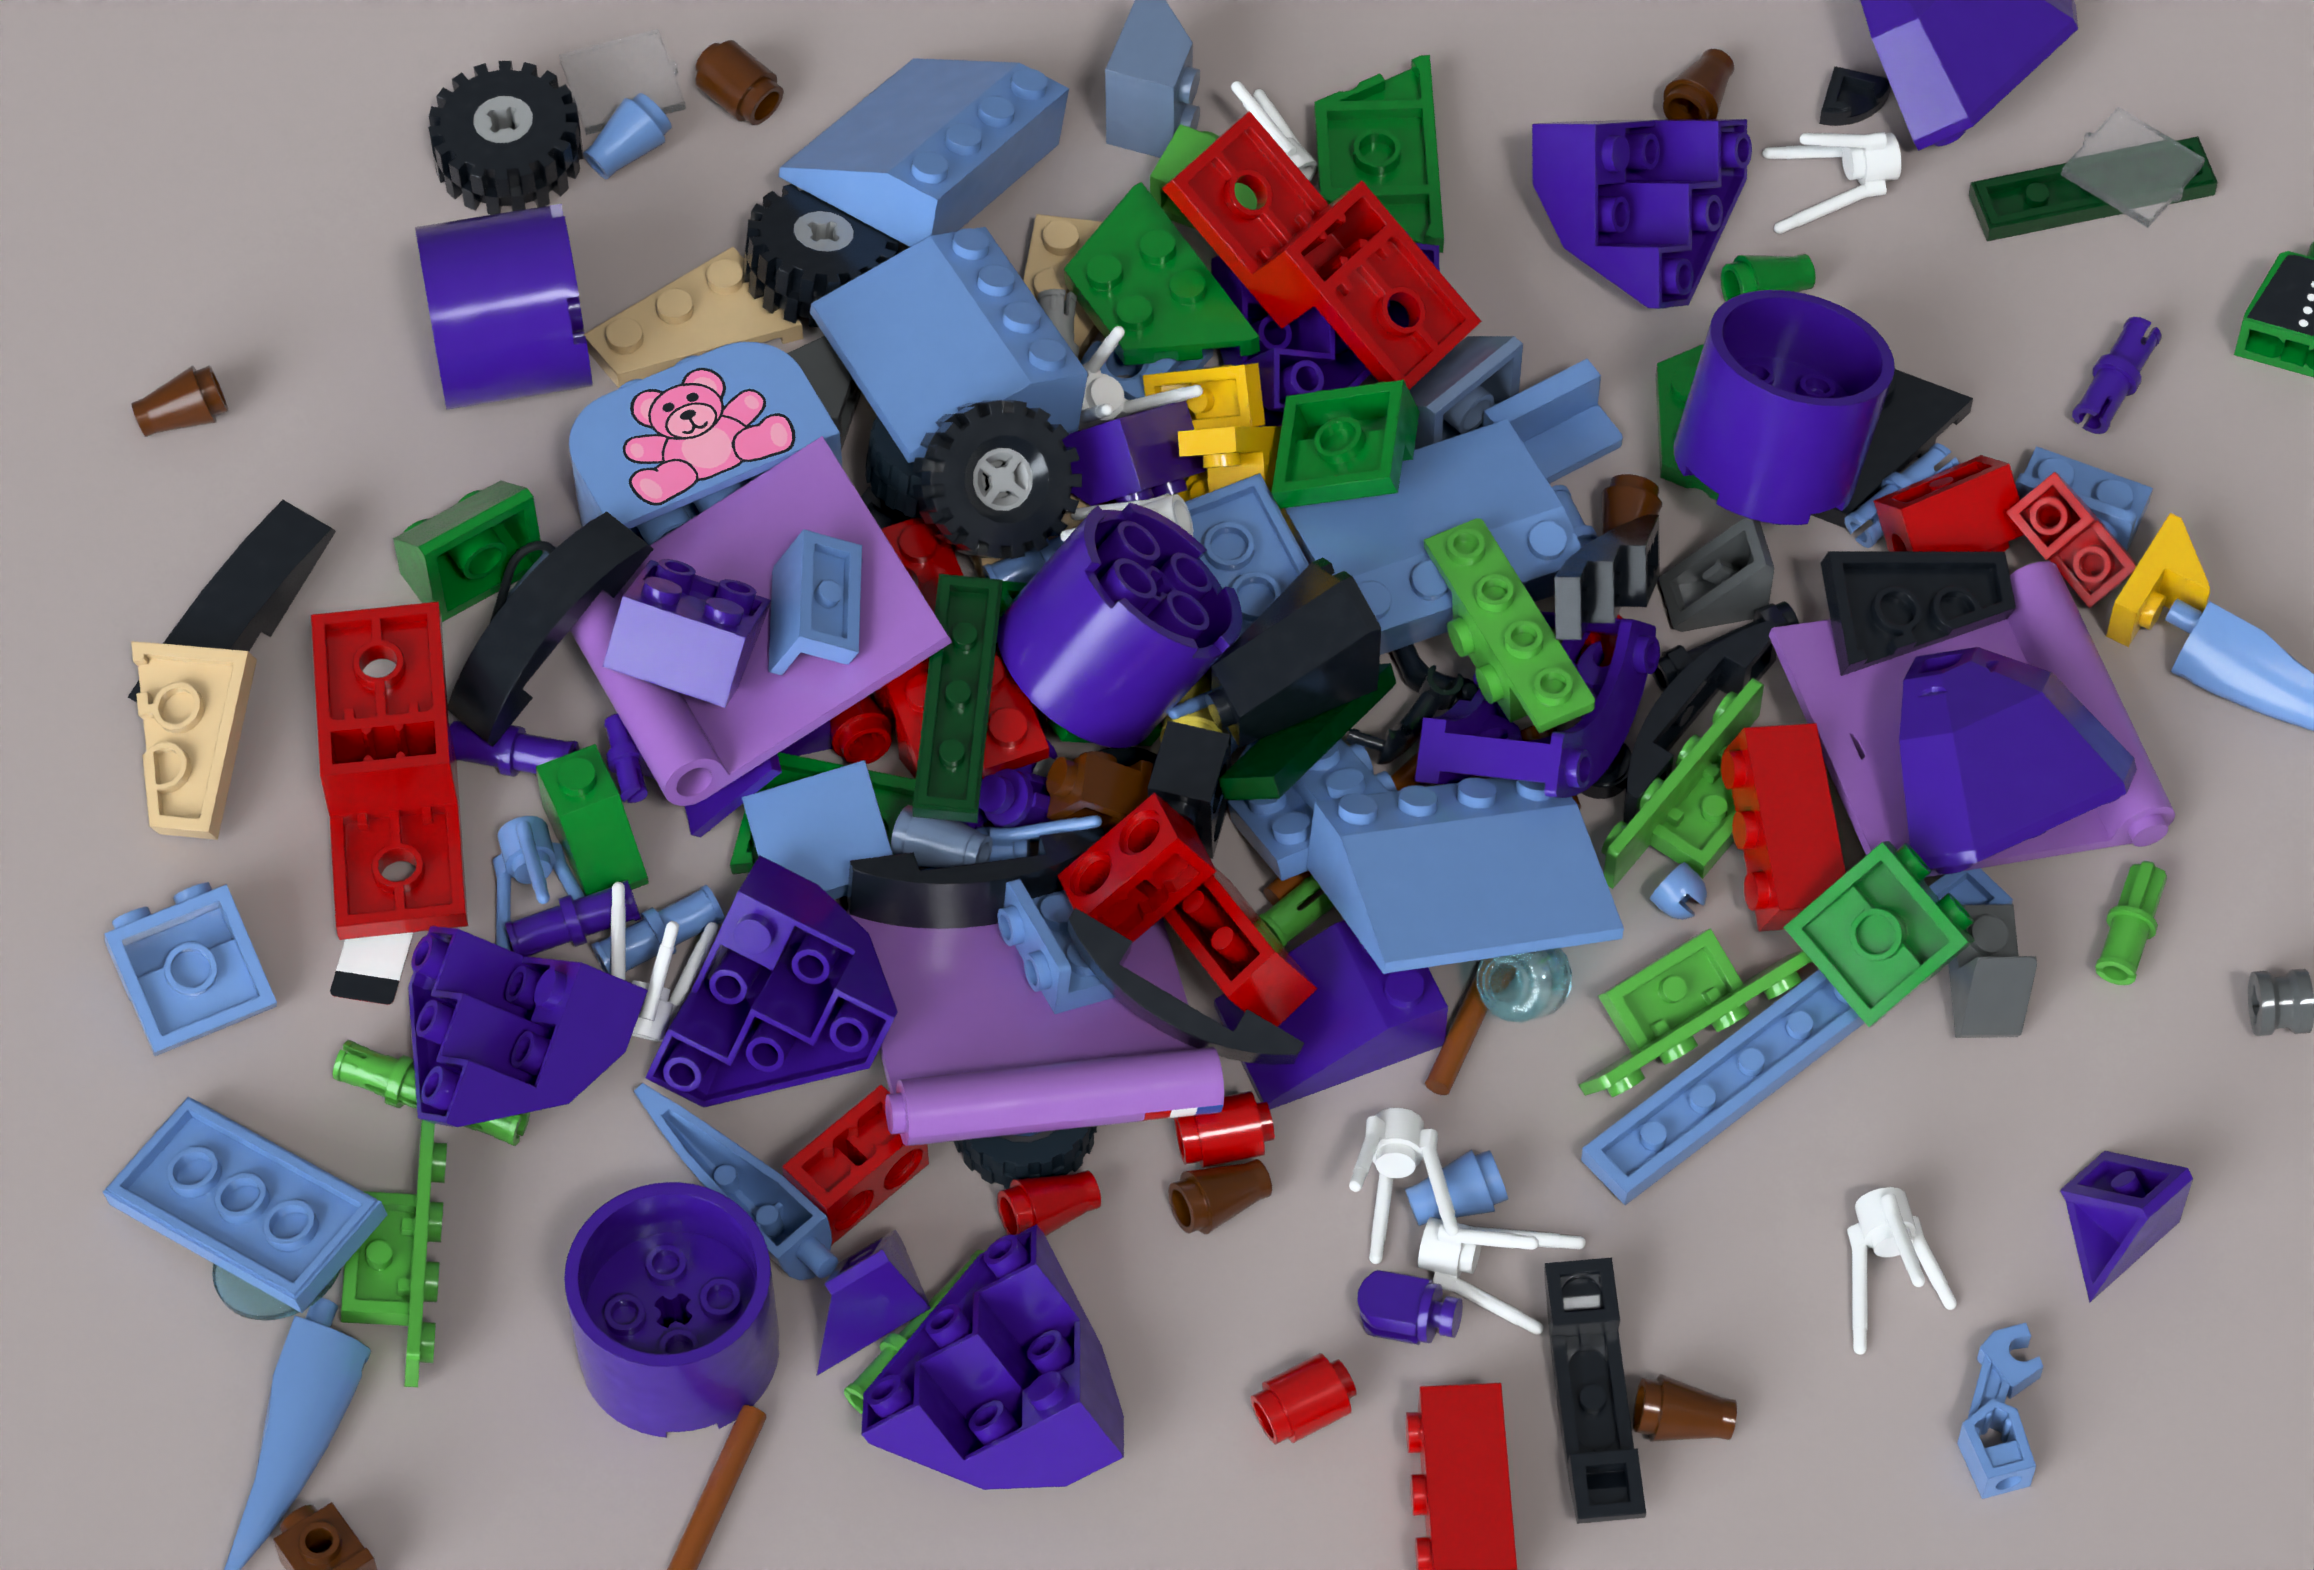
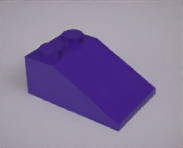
(1350, 1022)

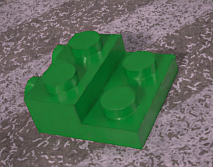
(1344, 443)
(1881, 930)

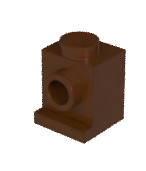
(1096, 787)
(312, 1530)

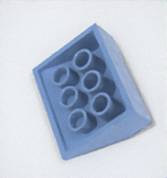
(933, 145)
(949, 331)
(1445, 485)
(1461, 872)

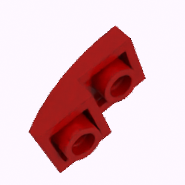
(2073, 539)

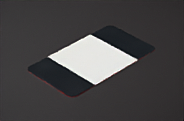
(371, 968)

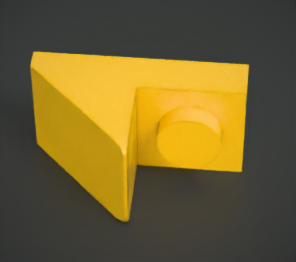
(1228, 398)
(1233, 452)
(2163, 574)

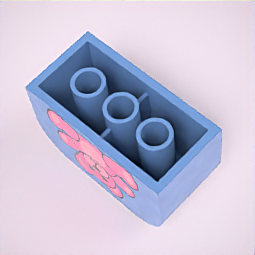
(693, 436)

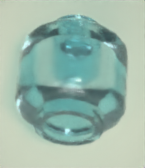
(1525, 984)

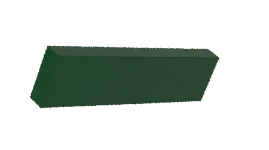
(2047, 200)
(958, 700)
(1287, 755)

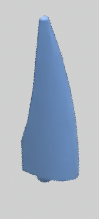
(2242, 664)
(791, 1224)
(305, 1407)

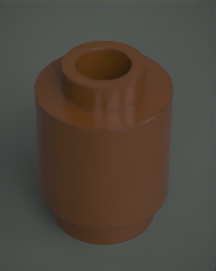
(738, 82)

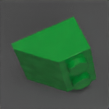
(466, 548)

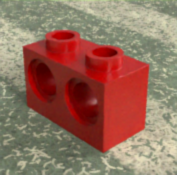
(1138, 869)
(855, 1165)

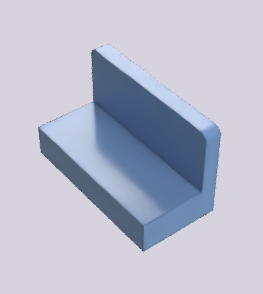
(1561, 421)
(815, 601)

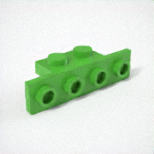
(1505, 631)
(1692, 809)
(1676, 998)
(390, 1271)

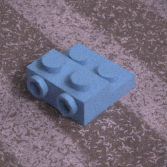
(1283, 826)
(189, 967)

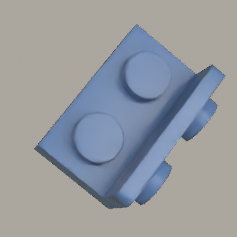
(2112, 498)
(1048, 952)

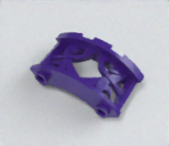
(1482, 742)

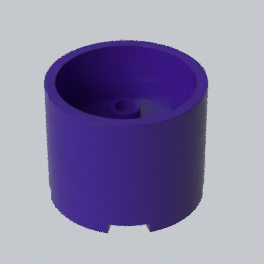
(504, 306)
(1783, 405)
(1118, 626)
(672, 1308)

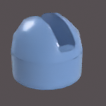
(1677, 890)

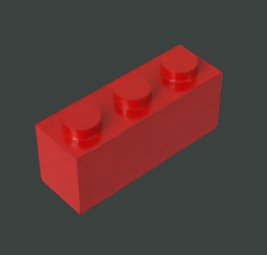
(1782, 819)
(1240, 950)
(1462, 1478)

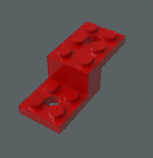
(1321, 255)
(1013, 727)
(388, 770)

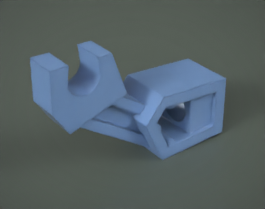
(2008, 1464)

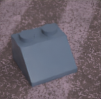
(1150, 80)
(1464, 384)

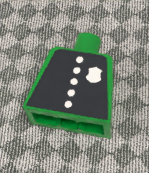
(2281, 316)

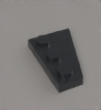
(1906, 429)
(1910, 600)

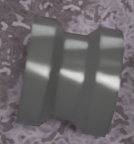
(2281, 1002)

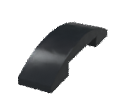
(538, 618)
(1722, 667)
(961, 896)
(1251, 1041)
(1592, 1391)

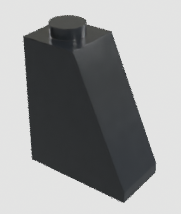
(1298, 657)

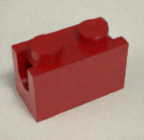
(1953, 510)

